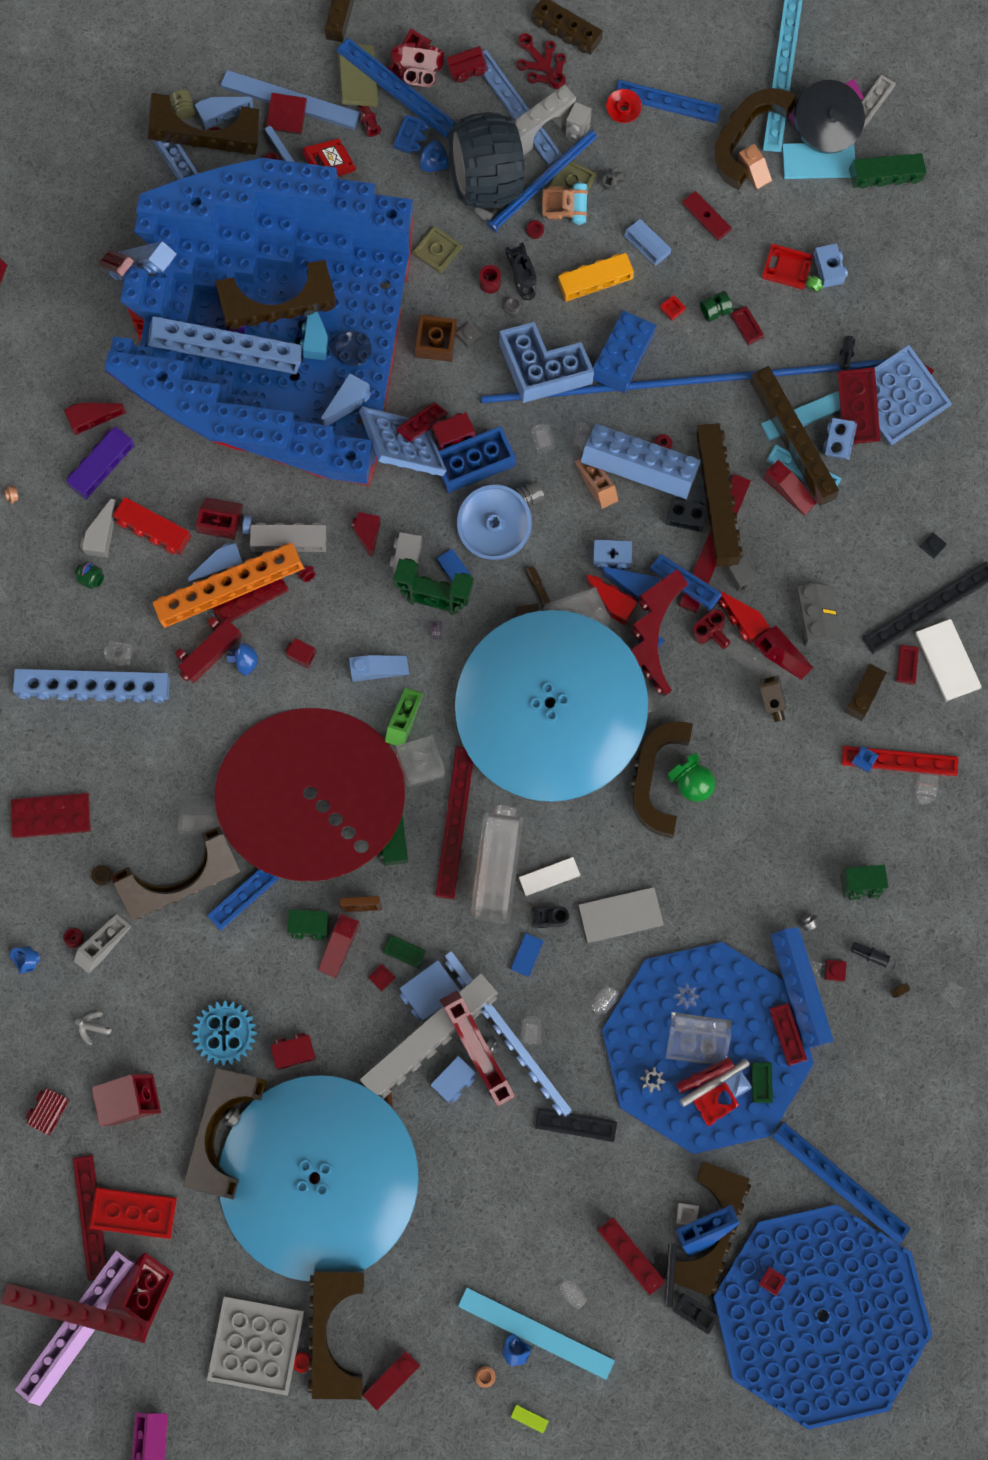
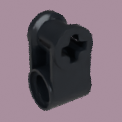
(548, 916)

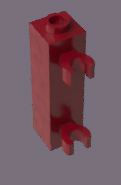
(209, 652)

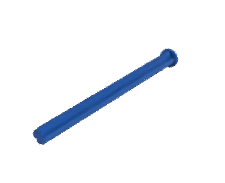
(541, 181)

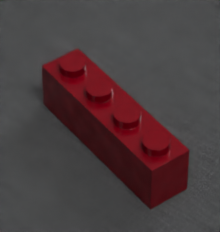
(631, 1256)

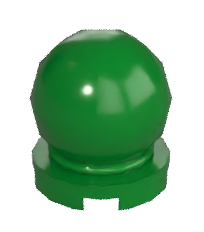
(694, 780)

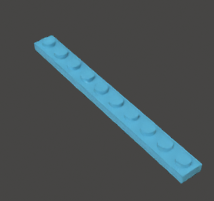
(783, 70)

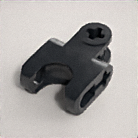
(523, 270)

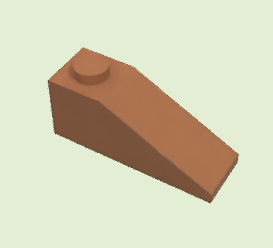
(598, 483)

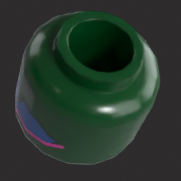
(89, 575)

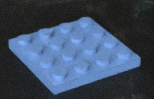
(906, 395)
(395, 449)

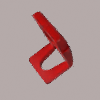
(709, 1105)

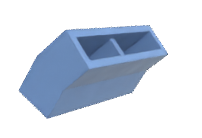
(647, 242)

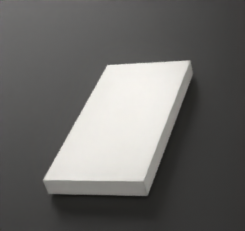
(948, 660)

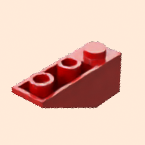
(617, 604)
(746, 618)

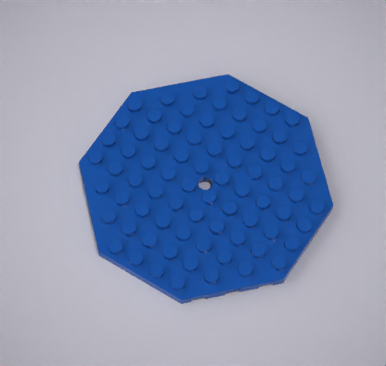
(728, 990)
(831, 1367)

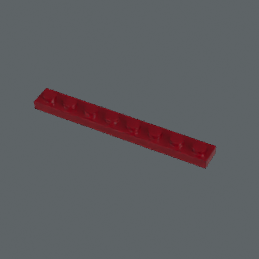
(76, 1313)

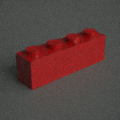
(152, 526)

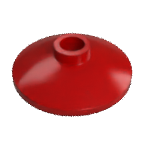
(627, 99)

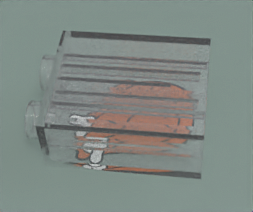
(497, 866)

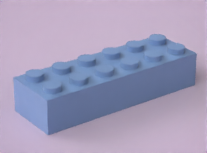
(640, 461)

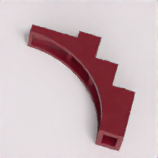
(647, 629)

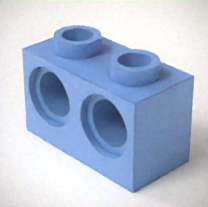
(845, 439)

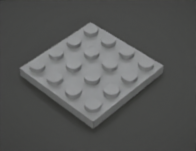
(255, 1346)

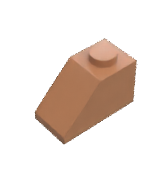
(756, 166)

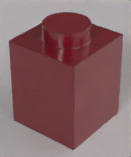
(300, 653)

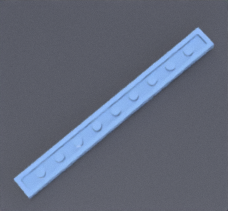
(511, 1041)

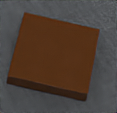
(359, 904)

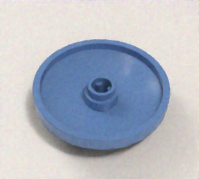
(494, 522)

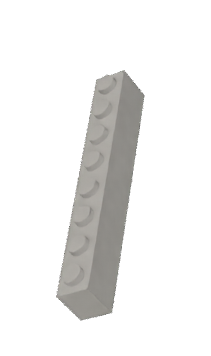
(425, 1040)

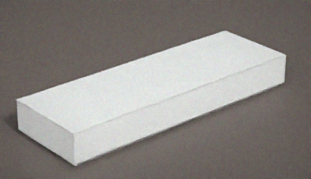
(549, 876)

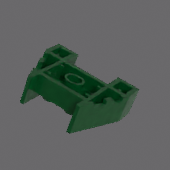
(432, 593)

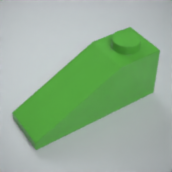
(403, 717)

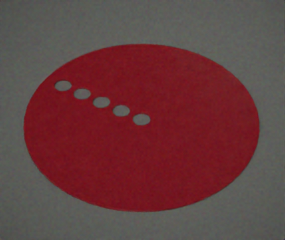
(264, 803)

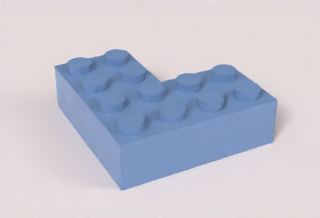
(539, 371)

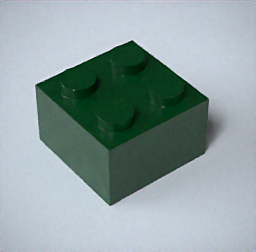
(864, 881)

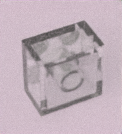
(420, 761)

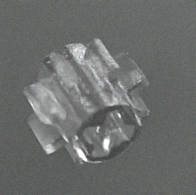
(691, 992)

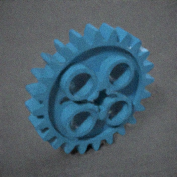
(206, 1033)

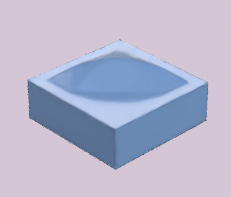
(738, 1084)

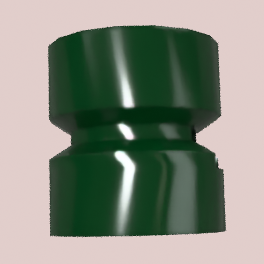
(716, 306)

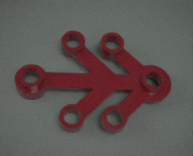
(542, 64)

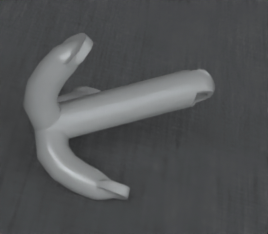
(85, 1024)

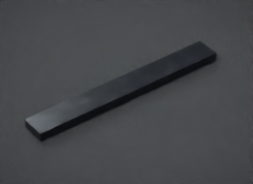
(927, 609)

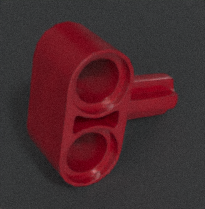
(712, 629)

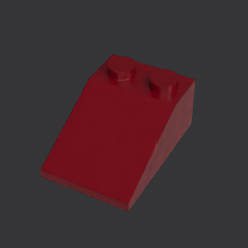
(141, 1289)

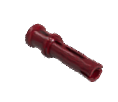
(369, 120)

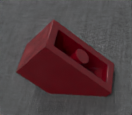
(366, 530)

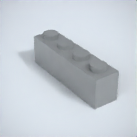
(304, 537)

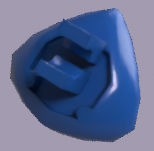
(434, 157)
(244, 657)

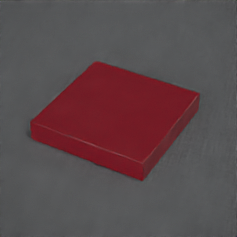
(286, 113)

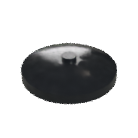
(829, 116)

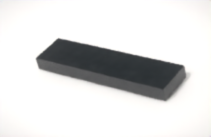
(576, 1125)

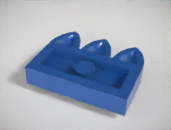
(410, 133)

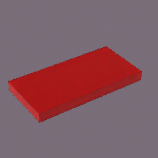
(133, 1213)

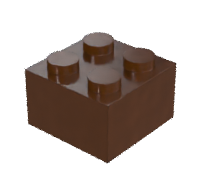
(436, 338)

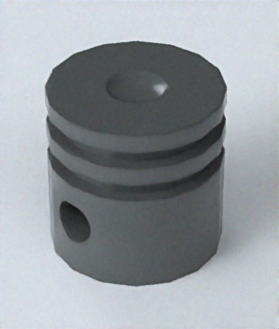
(531, 493)

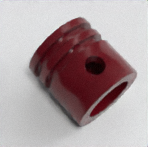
(490, 279)

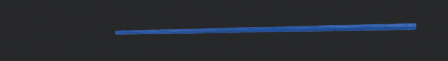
(693, 380)

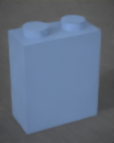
(426, 990)

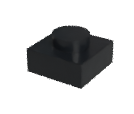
(933, 545)

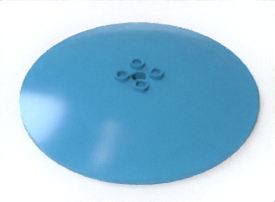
(561, 748)
(363, 1169)

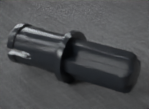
(847, 352)
(871, 954)

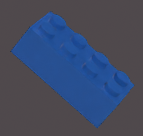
(623, 351)
(476, 459)

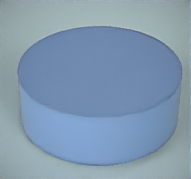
(247, 524)

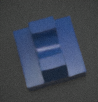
(865, 759)

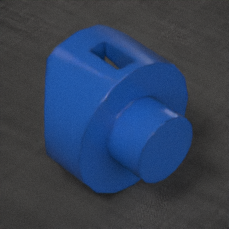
(24, 958)
(515, 1350)

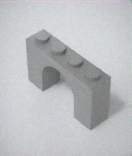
(554, 107)

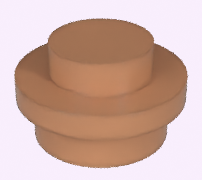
(11, 494)
(485, 1377)

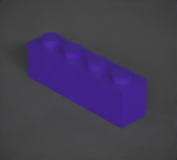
(100, 462)

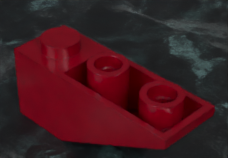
(782, 652)

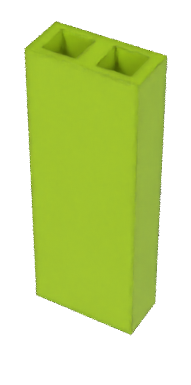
(529, 1419)

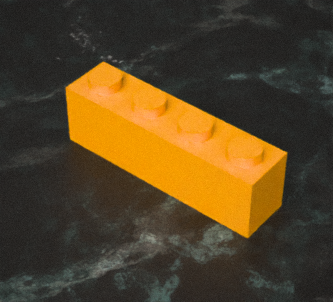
(595, 276)

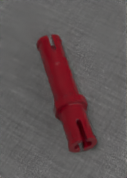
(705, 1075)

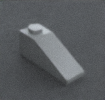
(99, 533)
(101, 943)

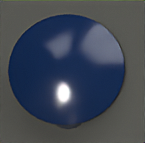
(353, 348)

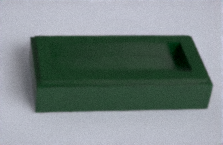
(404, 951)
(761, 1082)

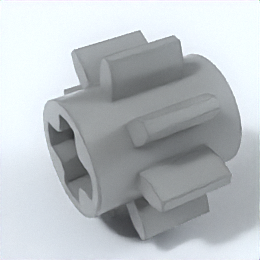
(652, 1085)

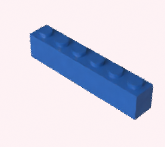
(801, 988)

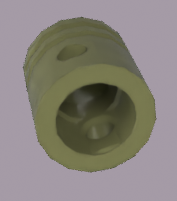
(184, 106)

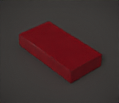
(747, 325)
(907, 664)

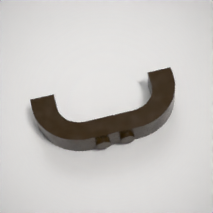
(762, 101)
(666, 734)

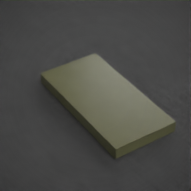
(355, 85)

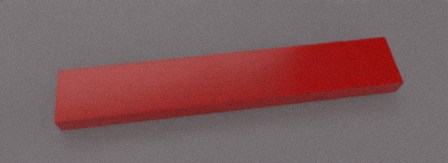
(906, 761)

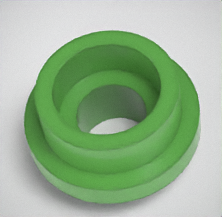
(814, 283)

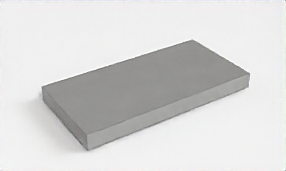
(620, 915)

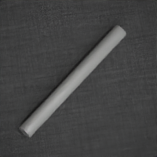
(713, 1083)

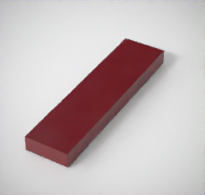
(422, 422)

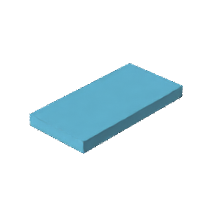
(806, 163)

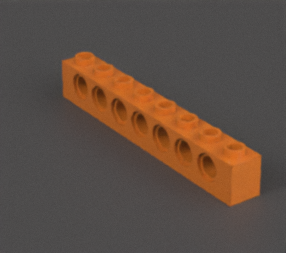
(222, 593)

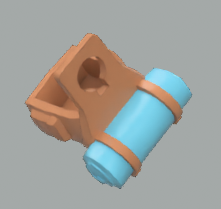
(566, 203)

